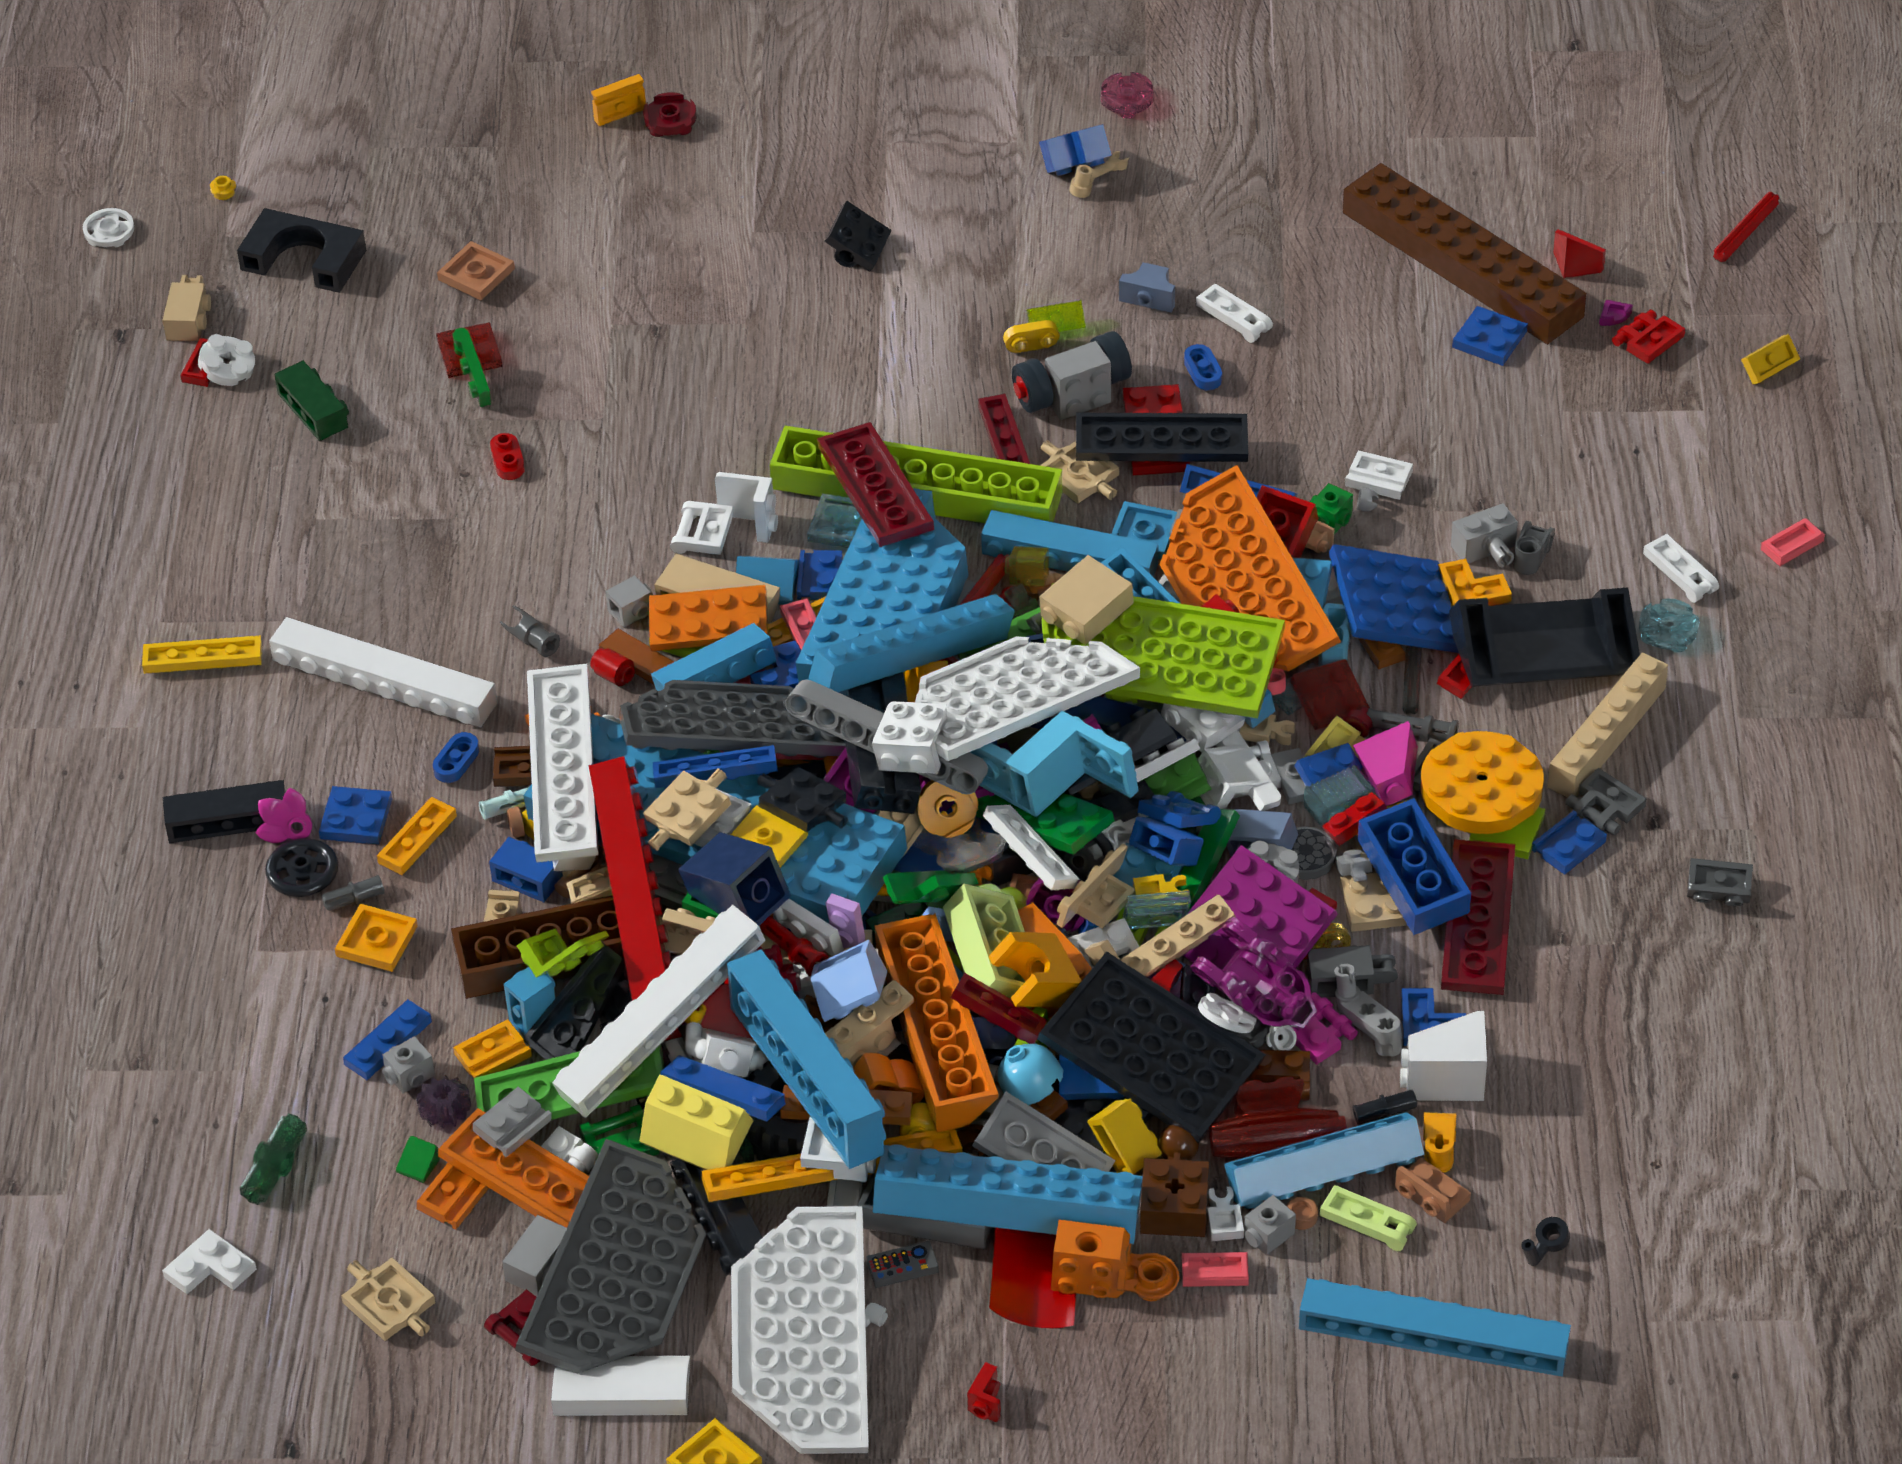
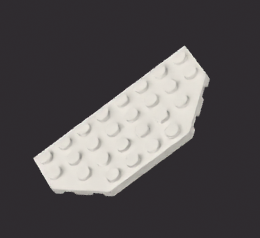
(1017, 687)
(804, 1330)

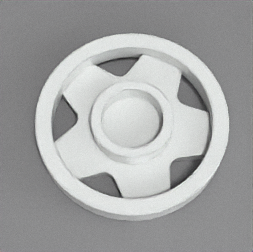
(108, 230)
(1226, 1014)

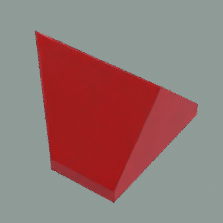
(1577, 256)

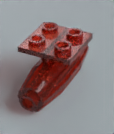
(1270, 1120)

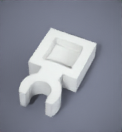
(1224, 1217)

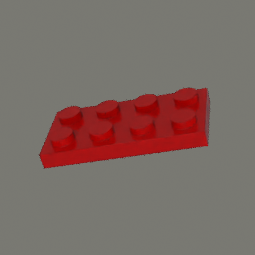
(1154, 400)

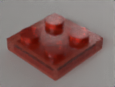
(484, 344)
(1328, 692)

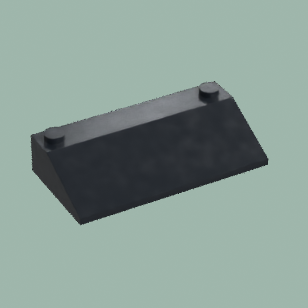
(1545, 638)

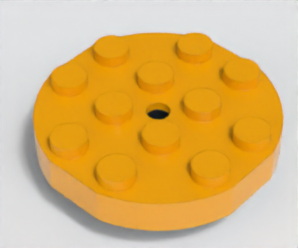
(1482, 782)

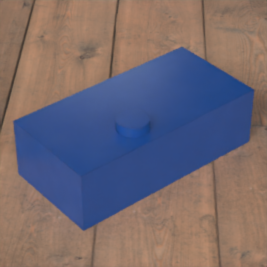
(1414, 866)

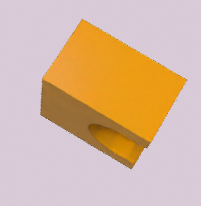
(1042, 965)

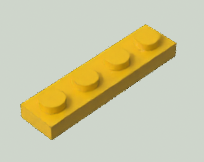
(202, 654)

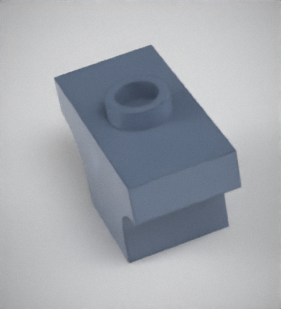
(1148, 288)

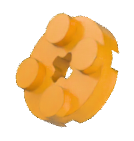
(939, 822)

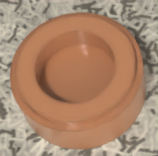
(515, 822)
(1305, 1210)

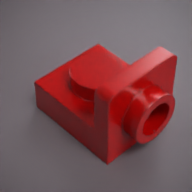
(983, 1394)

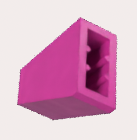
(1390, 762)

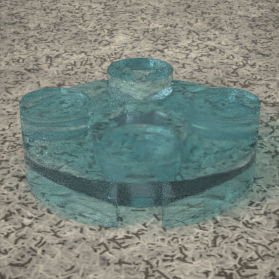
(1673, 637)

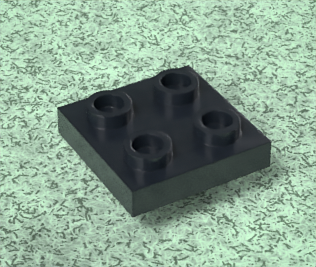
(857, 237)

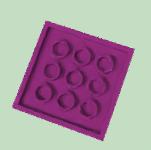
(1266, 904)

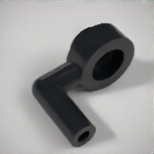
(1544, 1230)

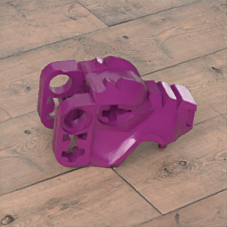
(1260, 979)

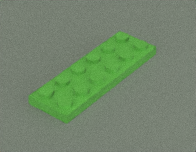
(538, 1077)

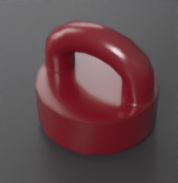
(1359, 720)

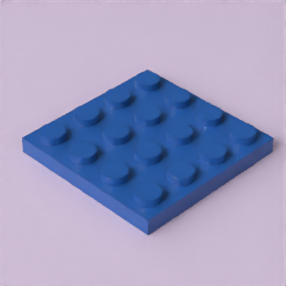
(1393, 598)

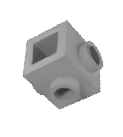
(408, 1065)

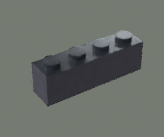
(217, 811)

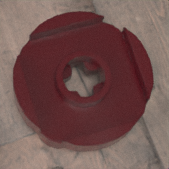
(660, 123)

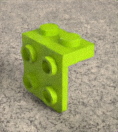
(550, 955)

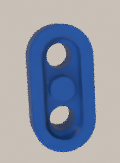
(1203, 367)
(451, 761)

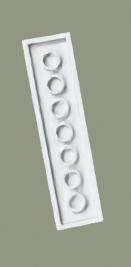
(559, 763)

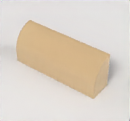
(691, 575)

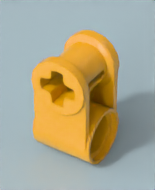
(1439, 1139)

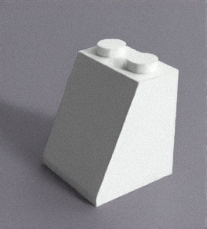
(1447, 1061)

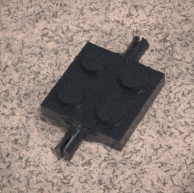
(802, 799)

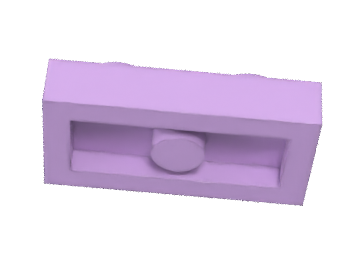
(847, 918)

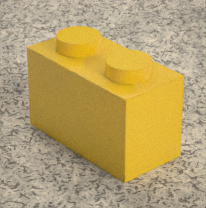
(1124, 1136)

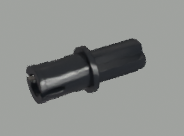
(1384, 1106)

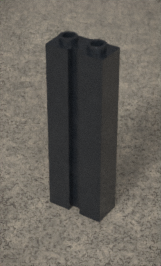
(870, 786)

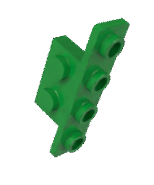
(925, 885)

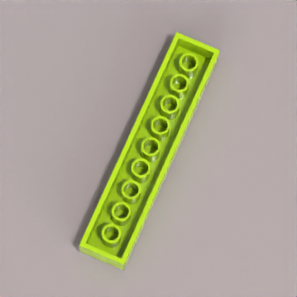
(960, 482)

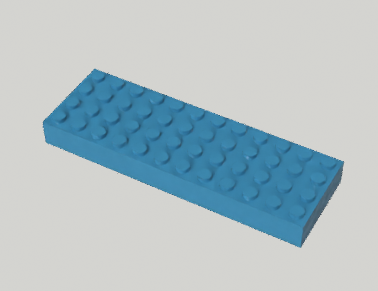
(827, 862)

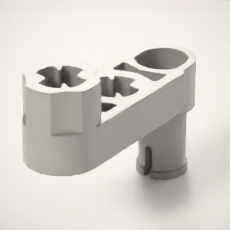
(1367, 1013)

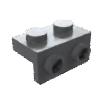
(1719, 881)

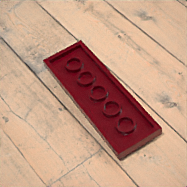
(875, 484)
(1479, 940)

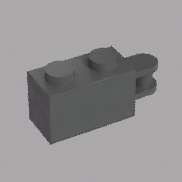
(1368, 968)

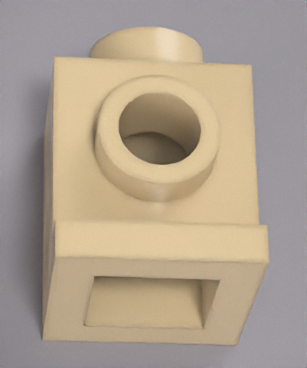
(502, 904)

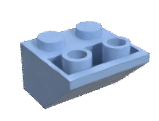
(848, 981)

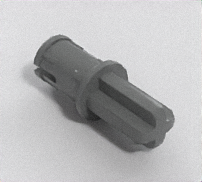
(353, 893)

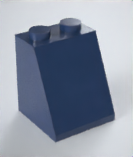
(736, 874)

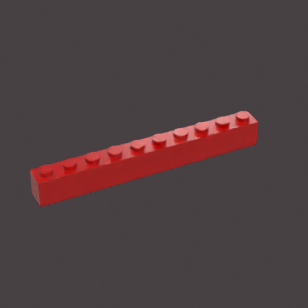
(631, 875)

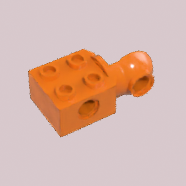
(1099, 1264)

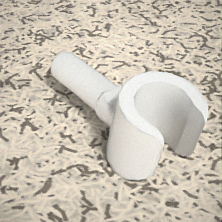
(875, 1314)

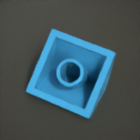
(774, 571)

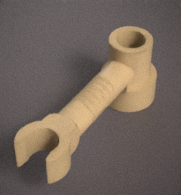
(1082, 182)

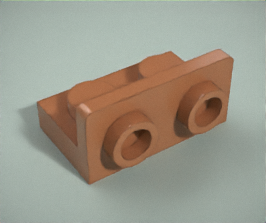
(1431, 1189)

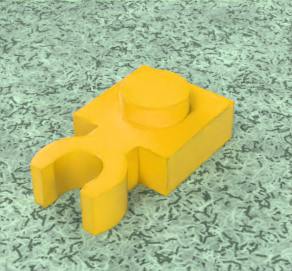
(1157, 884)

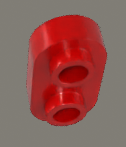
(507, 456)

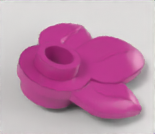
(280, 816)

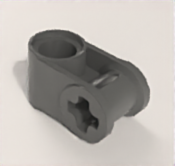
(1532, 548)

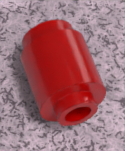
(612, 666)

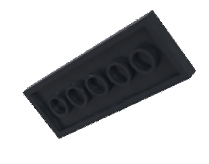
(1162, 437)

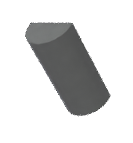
(934, 1230)

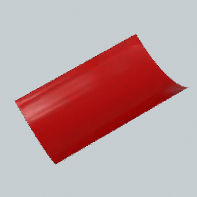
(1024, 1281)

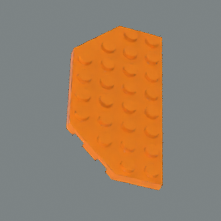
(1233, 551)

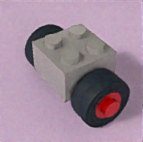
(1074, 378)

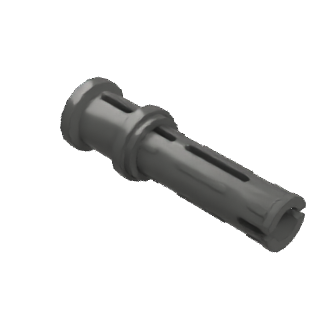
(1428, 725)

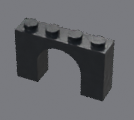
(279, 231)

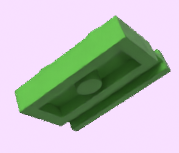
(1182, 776)

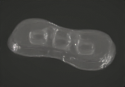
(962, 852)

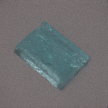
(1156, 909)

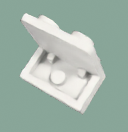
(751, 499)
(908, 737)

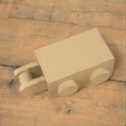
(186, 309)

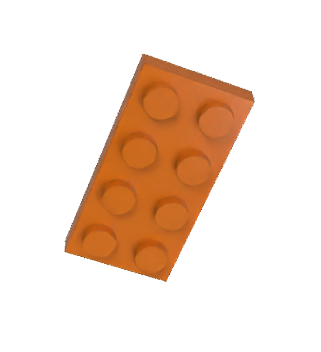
(704, 616)

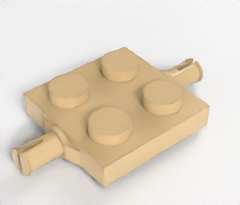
(1081, 477)
(687, 808)
(388, 1298)

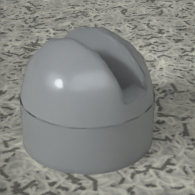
(1365, 499)

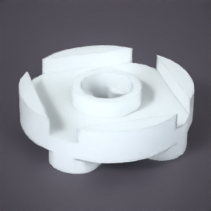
(226, 347)

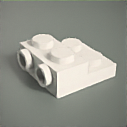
(1203, 725)
(820, 1154)

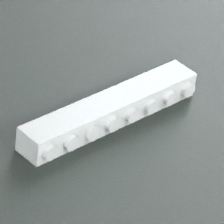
(383, 672)
(657, 1011)

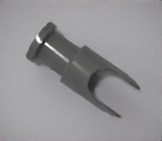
(533, 633)

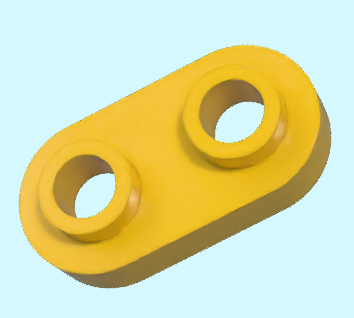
(1031, 336)

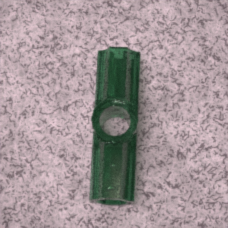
(273, 1159)

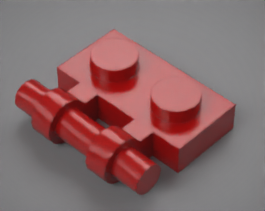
(1653, 340)

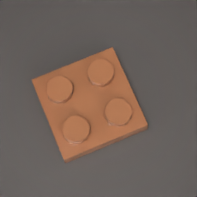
(476, 270)

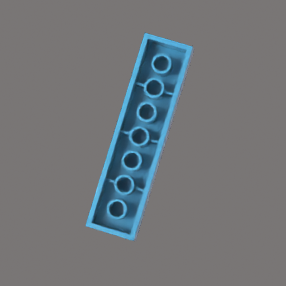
(806, 1059)
(1002, 1191)

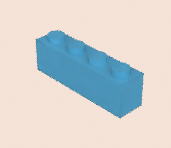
(722, 660)

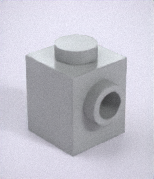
(628, 601)
(1269, 1225)

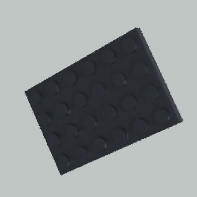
(1151, 1046)

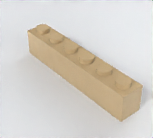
(1608, 725)

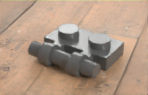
(1609, 794)

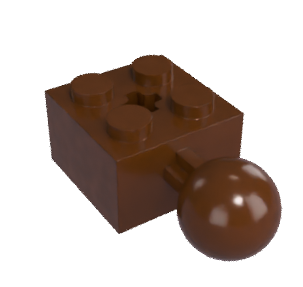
(1175, 1188)

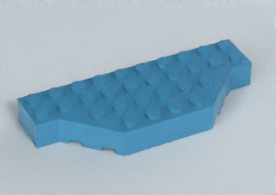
(888, 585)

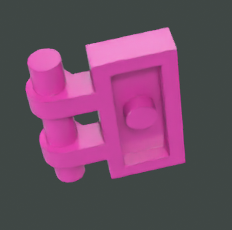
(1318, 1039)

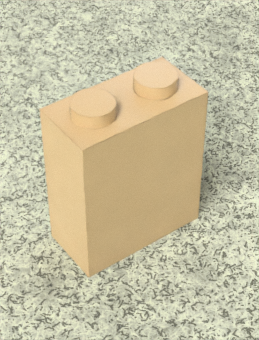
(1086, 600)

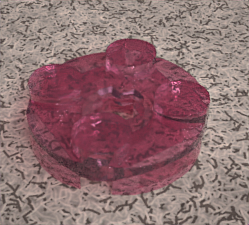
(1117, 96)

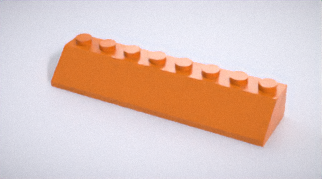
(935, 1026)

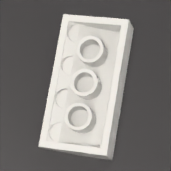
(624, 1388)

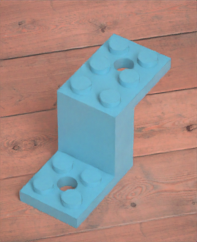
(1055, 761)

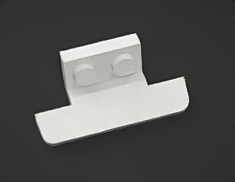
(1234, 770)

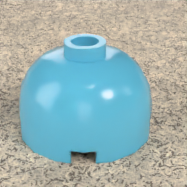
(1029, 1072)

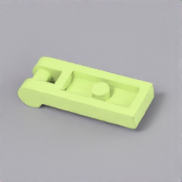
(1368, 1217)

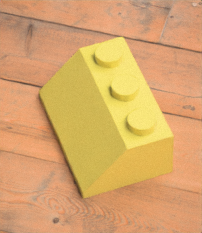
(693, 1125)

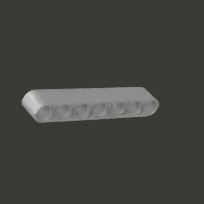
(859, 724)

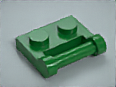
(628, 1137)

